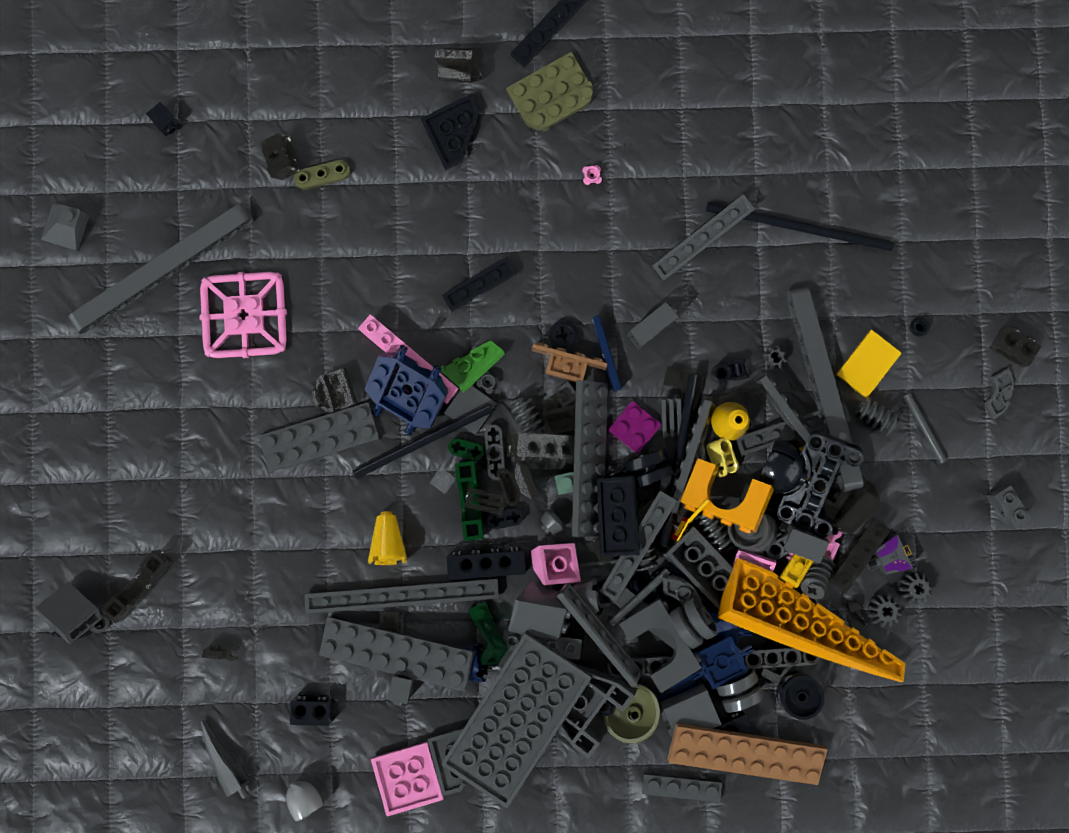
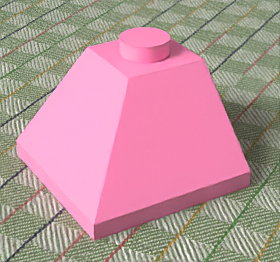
(556, 564)

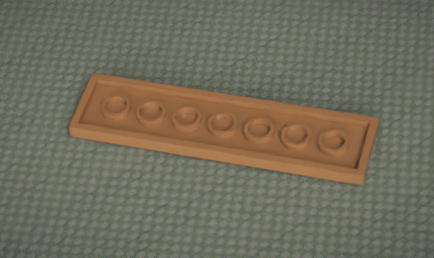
(746, 754)

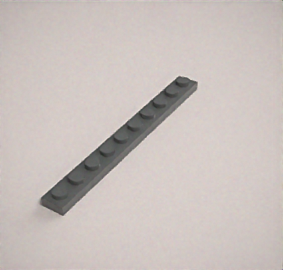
(401, 596)

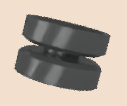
(754, 541)
(693, 622)
(741, 692)

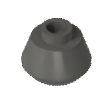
(551, 522)

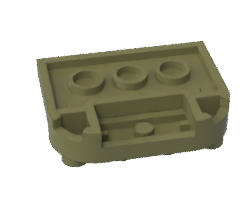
(551, 93)

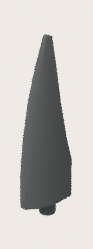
(226, 768)

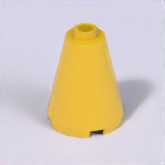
(724, 421)
(387, 541)

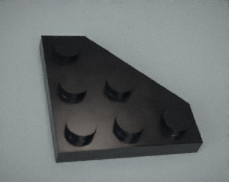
(452, 130)

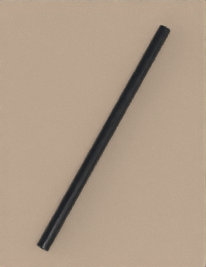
(809, 228)

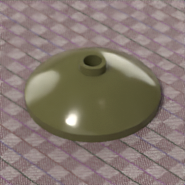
(630, 730)

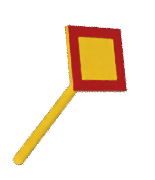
(684, 522)

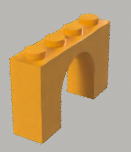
(746, 515)

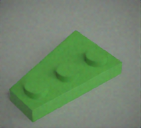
(469, 369)

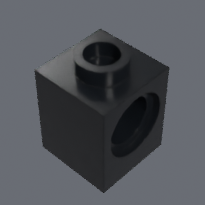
(163, 119)

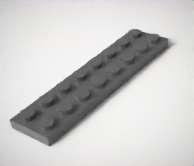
(588, 455)
(397, 653)

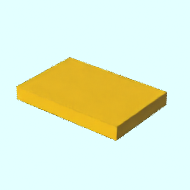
(868, 363)

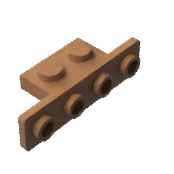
(567, 365)

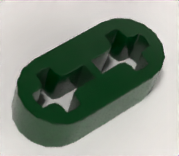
(464, 454)

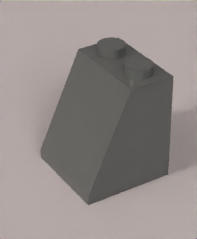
(539, 613)

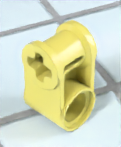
(722, 455)

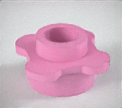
(592, 170)

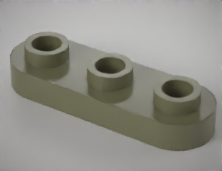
(330, 175)

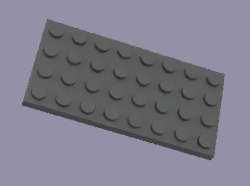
(516, 720)

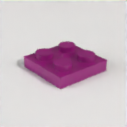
(634, 427)

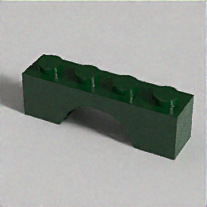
(471, 518)

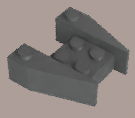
(598, 690)

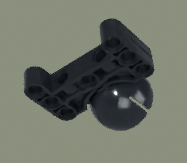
(787, 474)

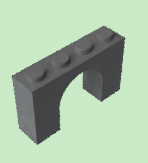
(682, 662)

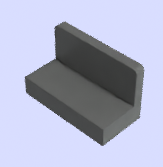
(805, 544)

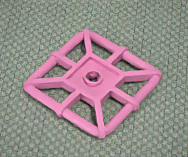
(234, 306)

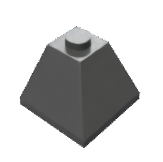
(65, 226)

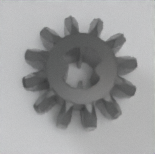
(911, 593)
(877, 613)

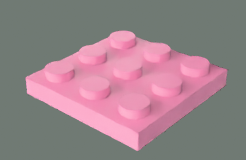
(407, 778)

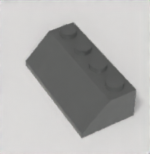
(700, 565)

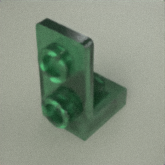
(496, 644)

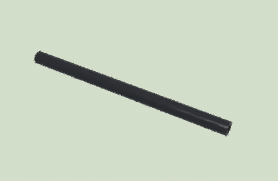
(422, 441)

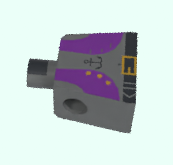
(892, 555)

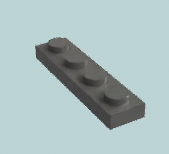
(681, 787)

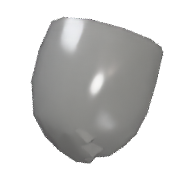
(302, 800)

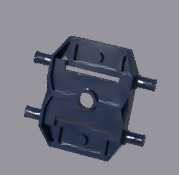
(400, 400)

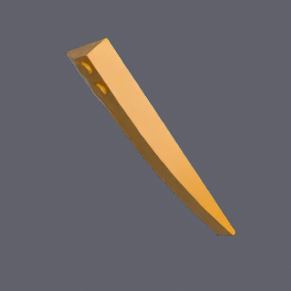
(775, 610)

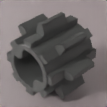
(778, 355)

